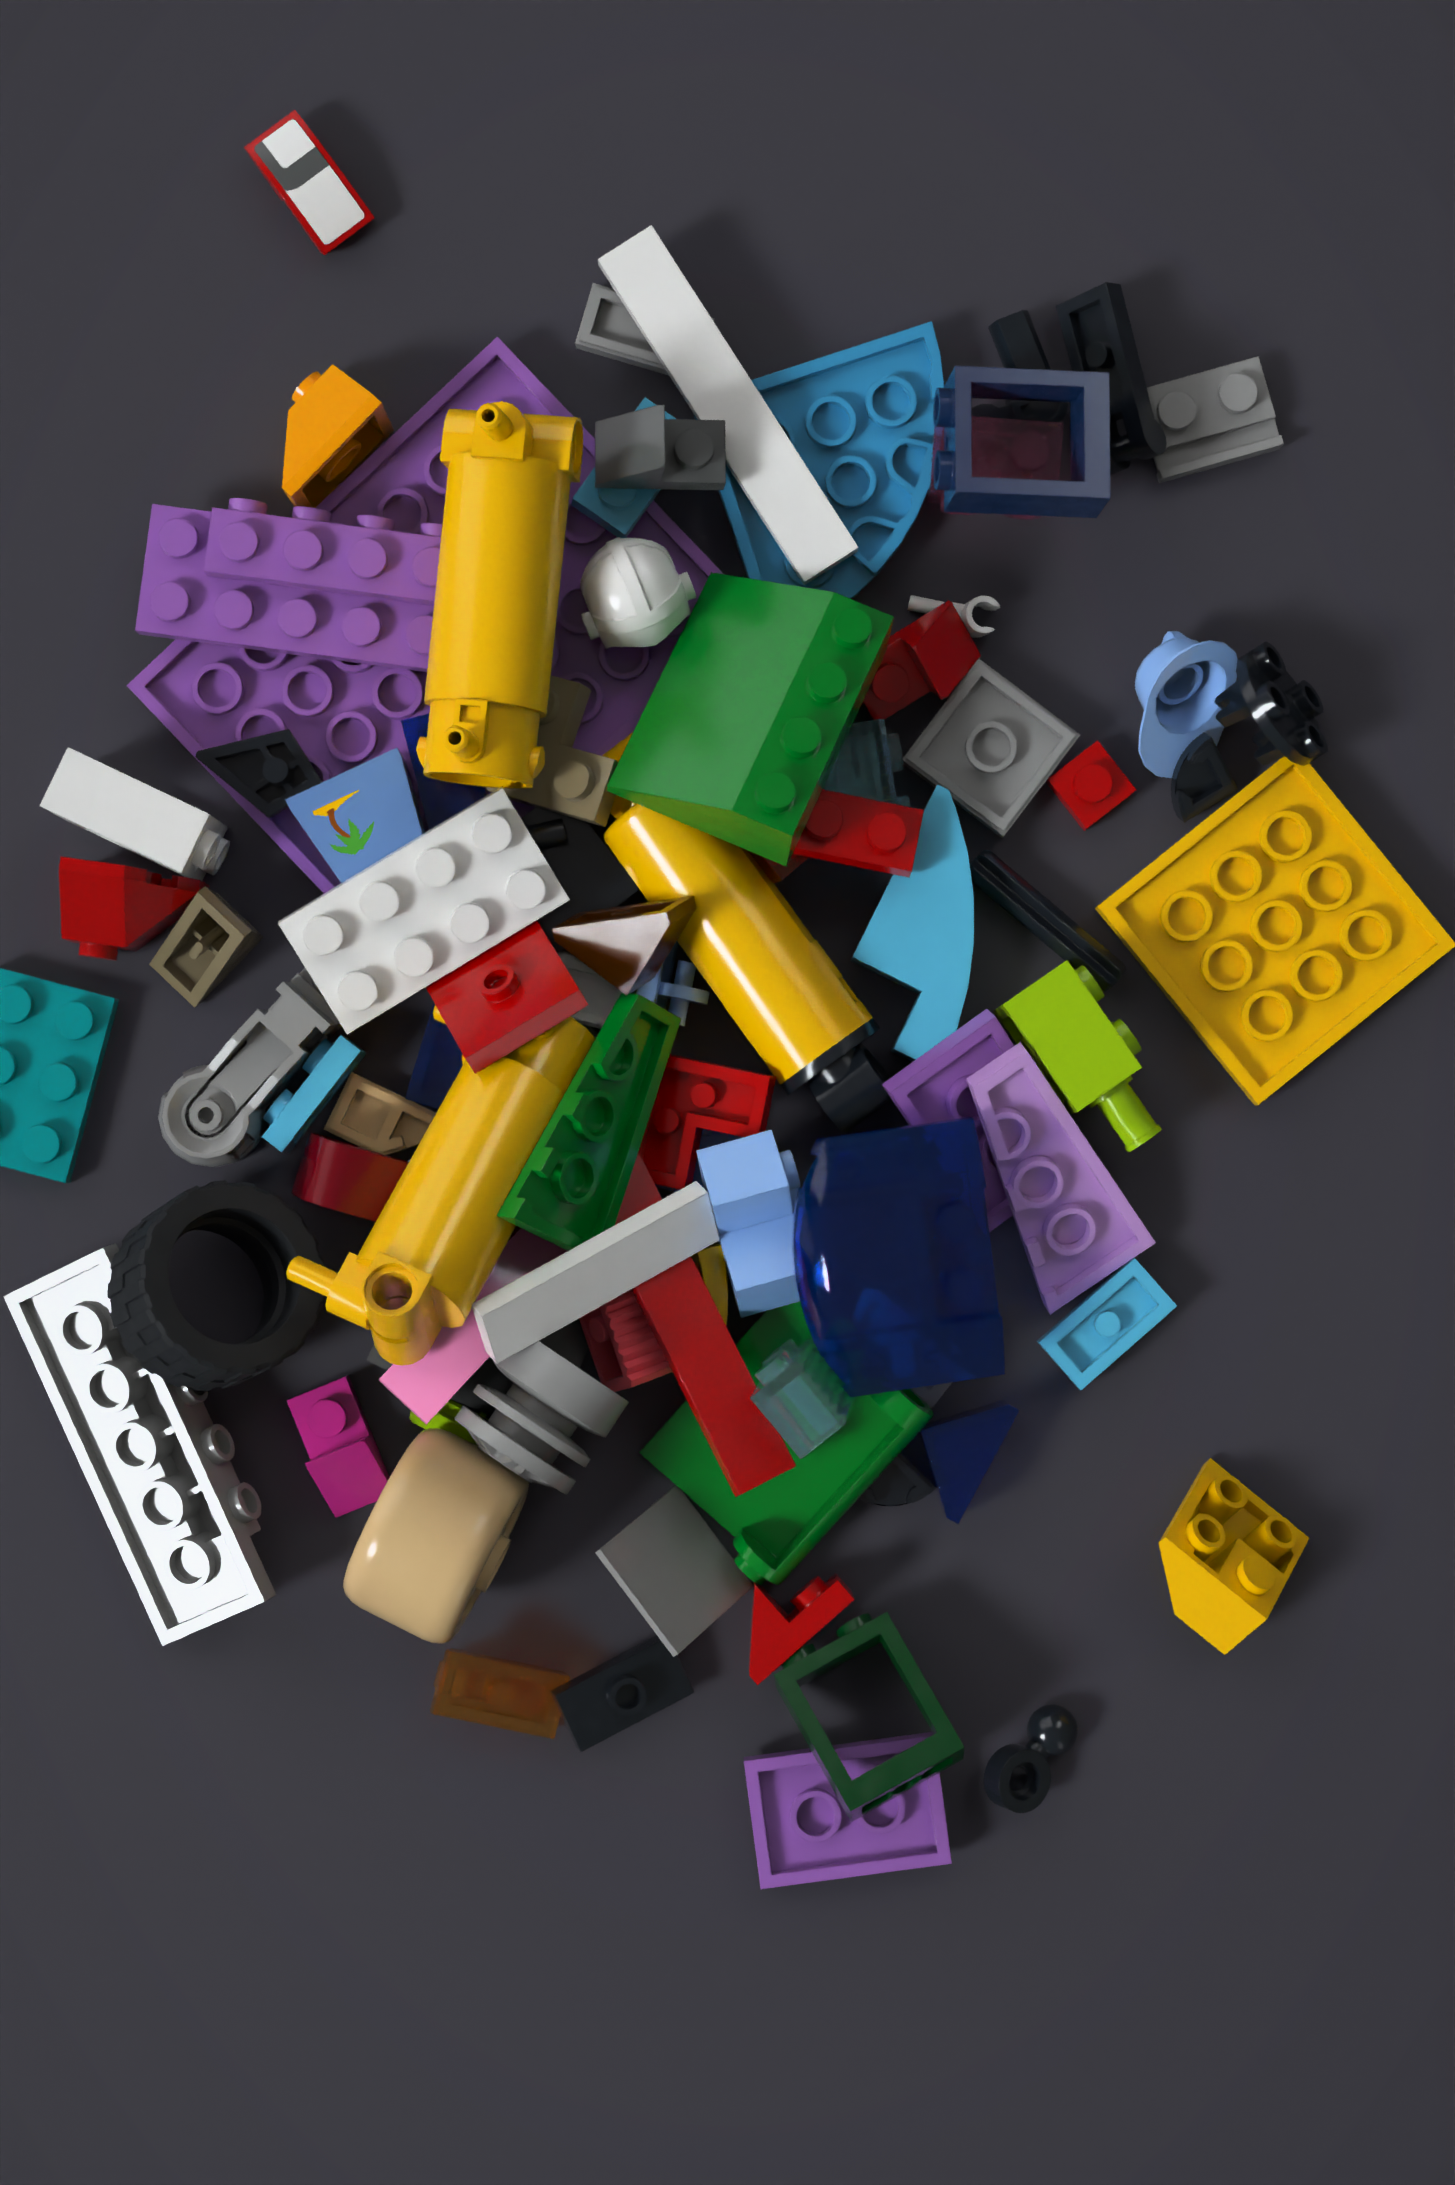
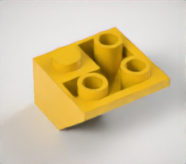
(1227, 1557)

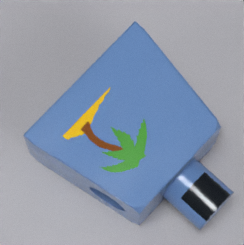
(360, 814)

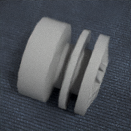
(541, 1415)

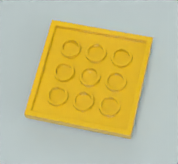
(1275, 927)

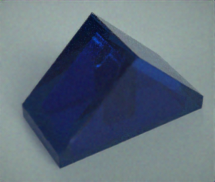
(962, 1451)

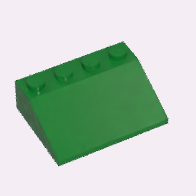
(753, 711)

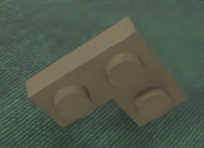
(571, 779)

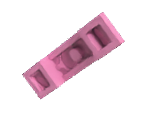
(460, 1350)

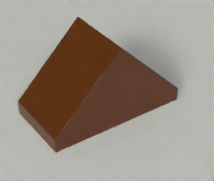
(626, 941)

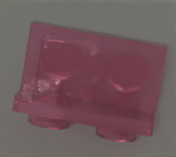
(1007, 451)

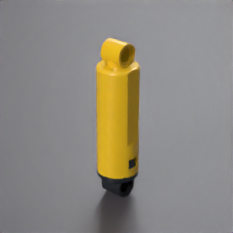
(756, 959)

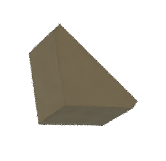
(204, 946)

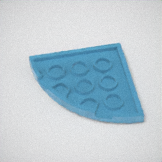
(867, 441)

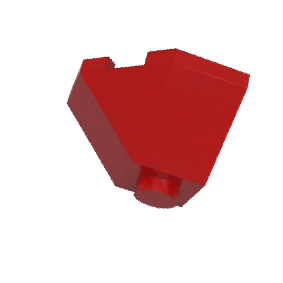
(118, 905)

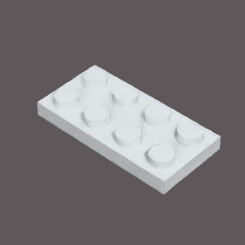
(423, 910)

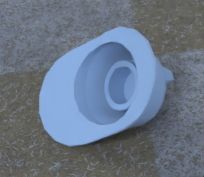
(1178, 697)

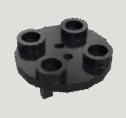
(1278, 706)

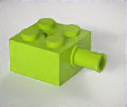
(1080, 1049)

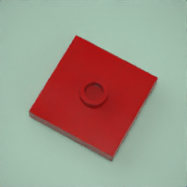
(506, 996)

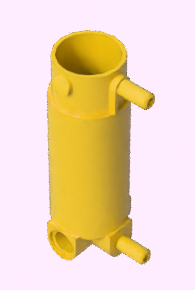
(497, 592)
(441, 1220)

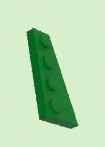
(593, 1139)

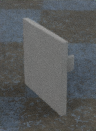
(674, 1570)

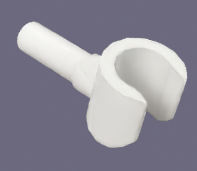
(925, 605)

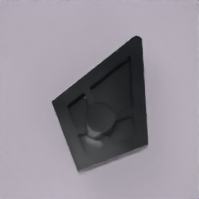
(263, 769)

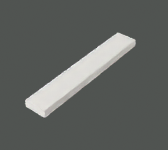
(722, 390)

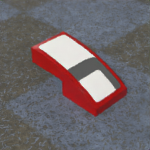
(309, 182)

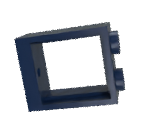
(1089, 443)

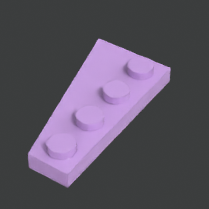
(1058, 1189)

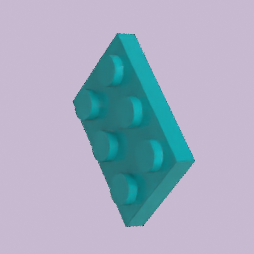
(48, 1070)

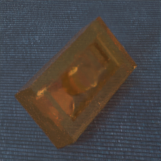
(497, 1692)

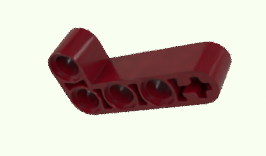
(347, 1177)

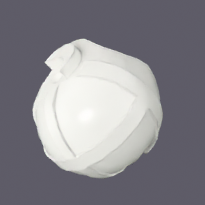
(634, 593)

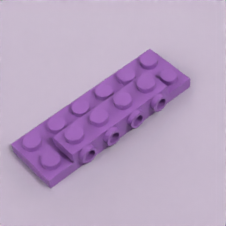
(291, 583)

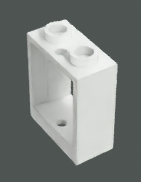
(136, 816)

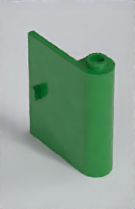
(795, 1510)

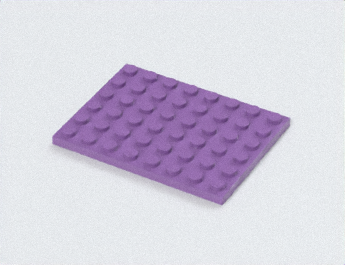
(355, 710)

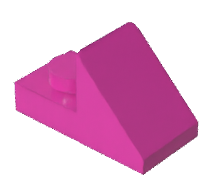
(339, 1446)

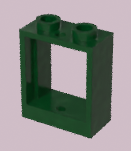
(901, 1771)

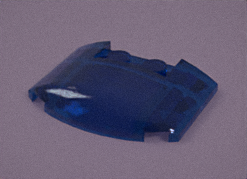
(899, 1258)

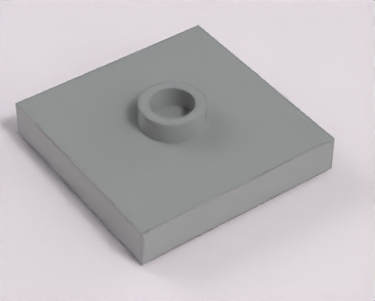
(990, 748)

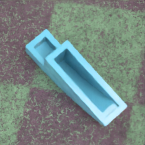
(926, 930)

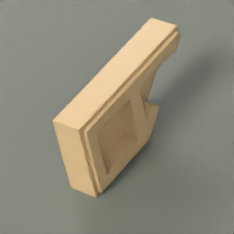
(377, 1117)

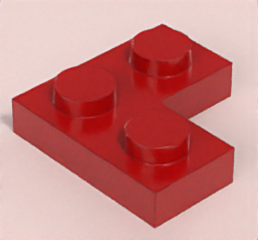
(696, 1098)

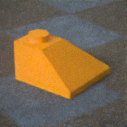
(329, 434)

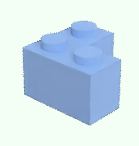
(753, 1210)

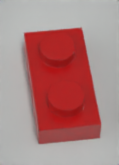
(862, 833)

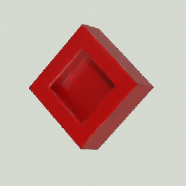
(1090, 785)

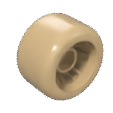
(435, 1536)

